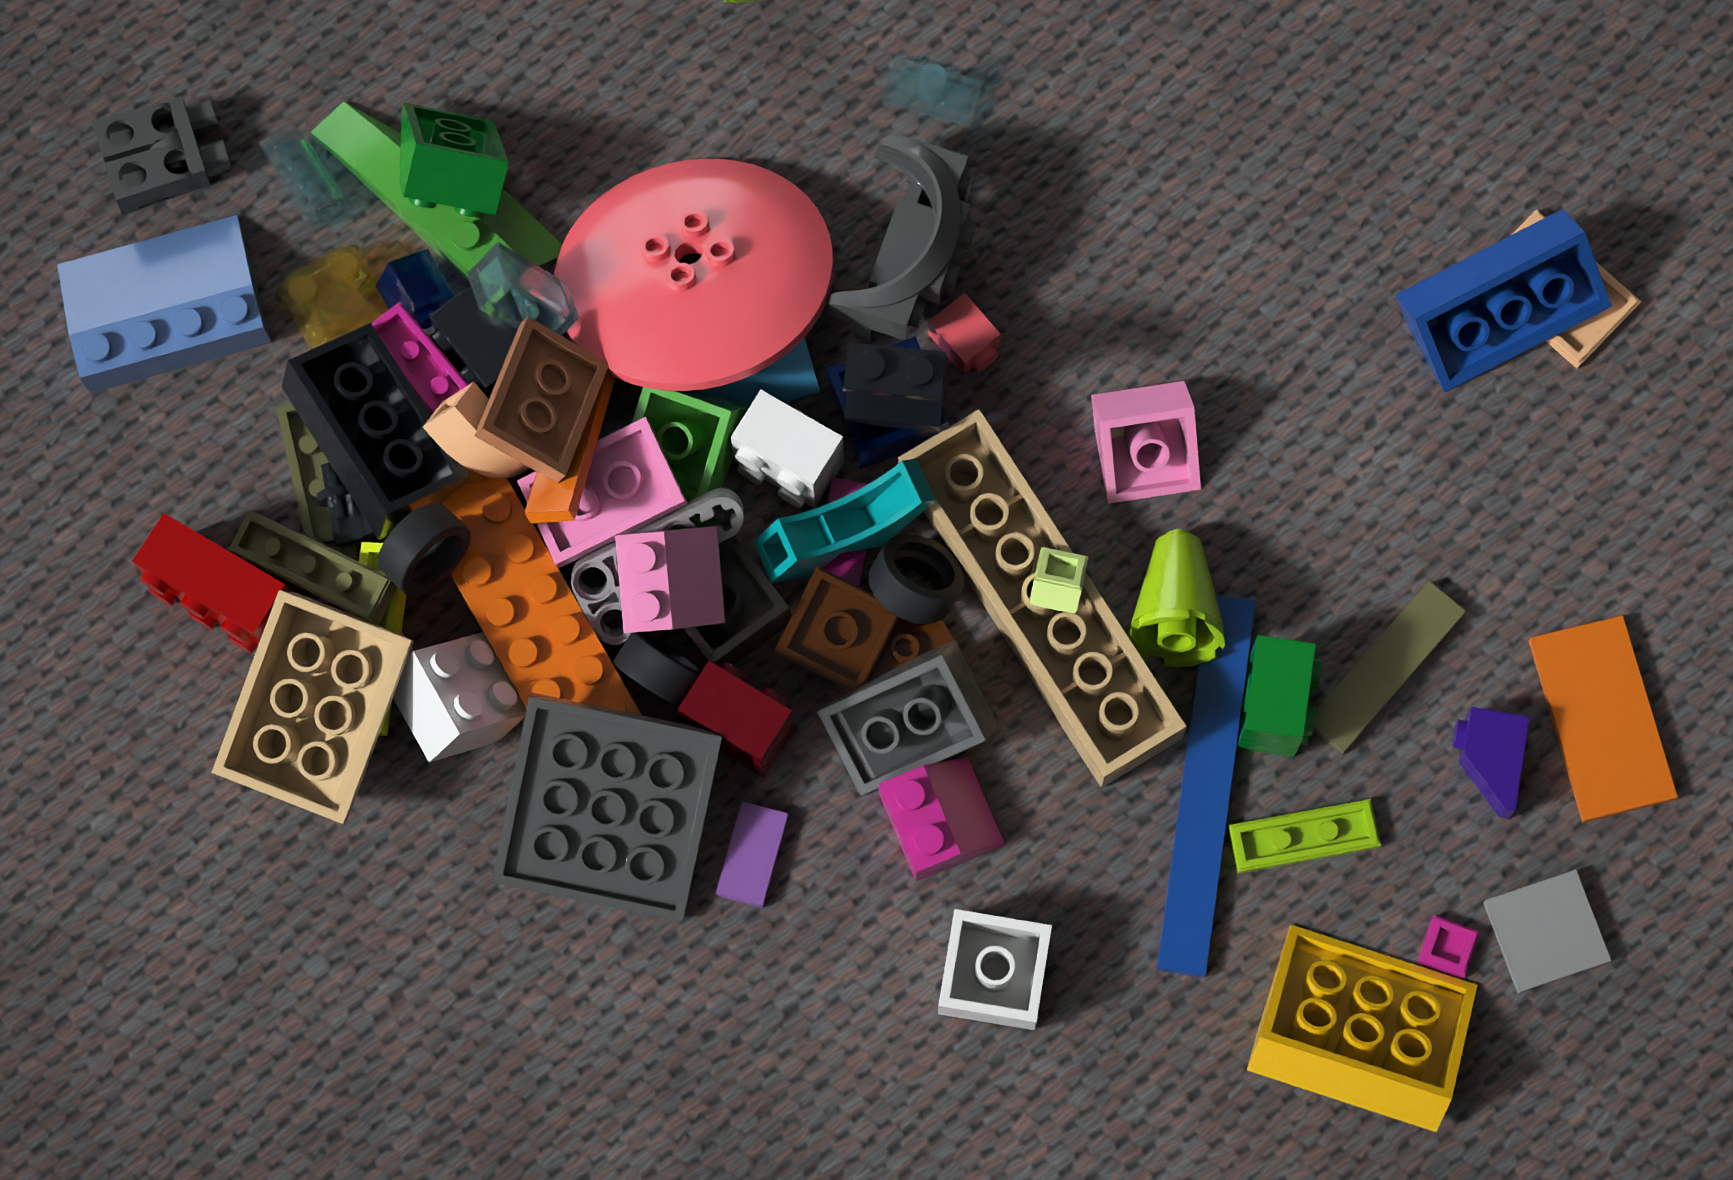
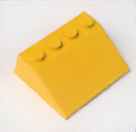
(1363, 1029)

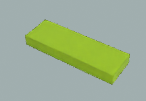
(1304, 836)

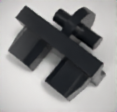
(346, 519)

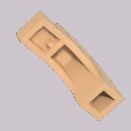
(454, 431)

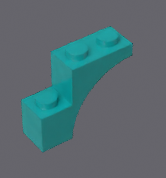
(852, 523)

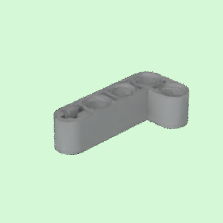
(600, 599)

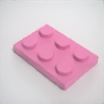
(623, 492)

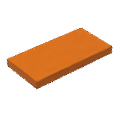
(1602, 719)

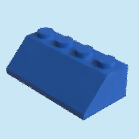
(1504, 299)

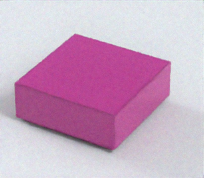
(1448, 946)

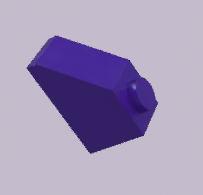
(1493, 754)

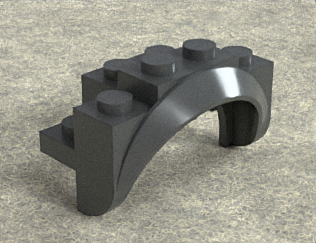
(919, 243)

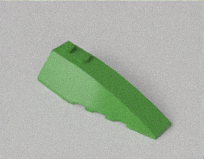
(373, 156)

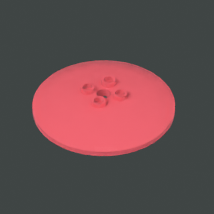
(705, 321)

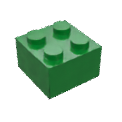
(1277, 695)

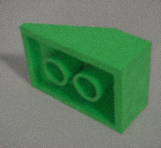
(451, 160)

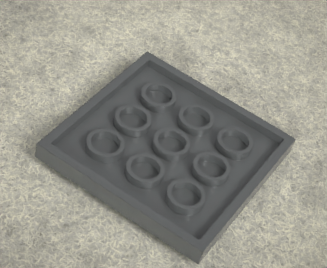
(606, 807)

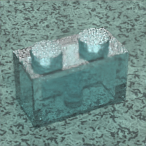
(517, 288)

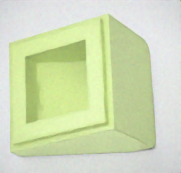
(1058, 580)

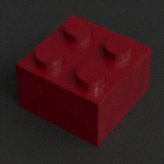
(750, 721)

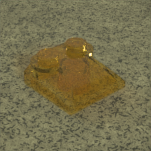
(332, 295)

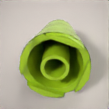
(1177, 604)

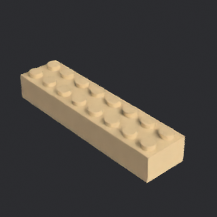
(1074, 659)

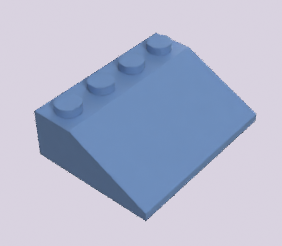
(162, 304)

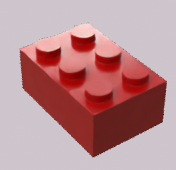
(207, 582)

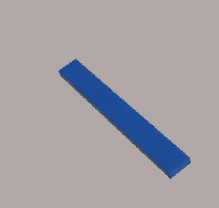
(1205, 796)

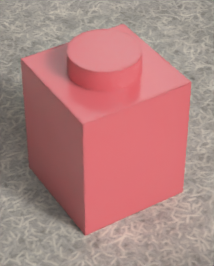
(965, 335)

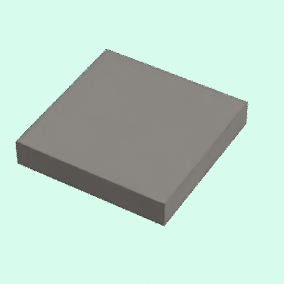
(1547, 931)

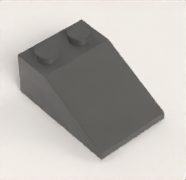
(909, 717)

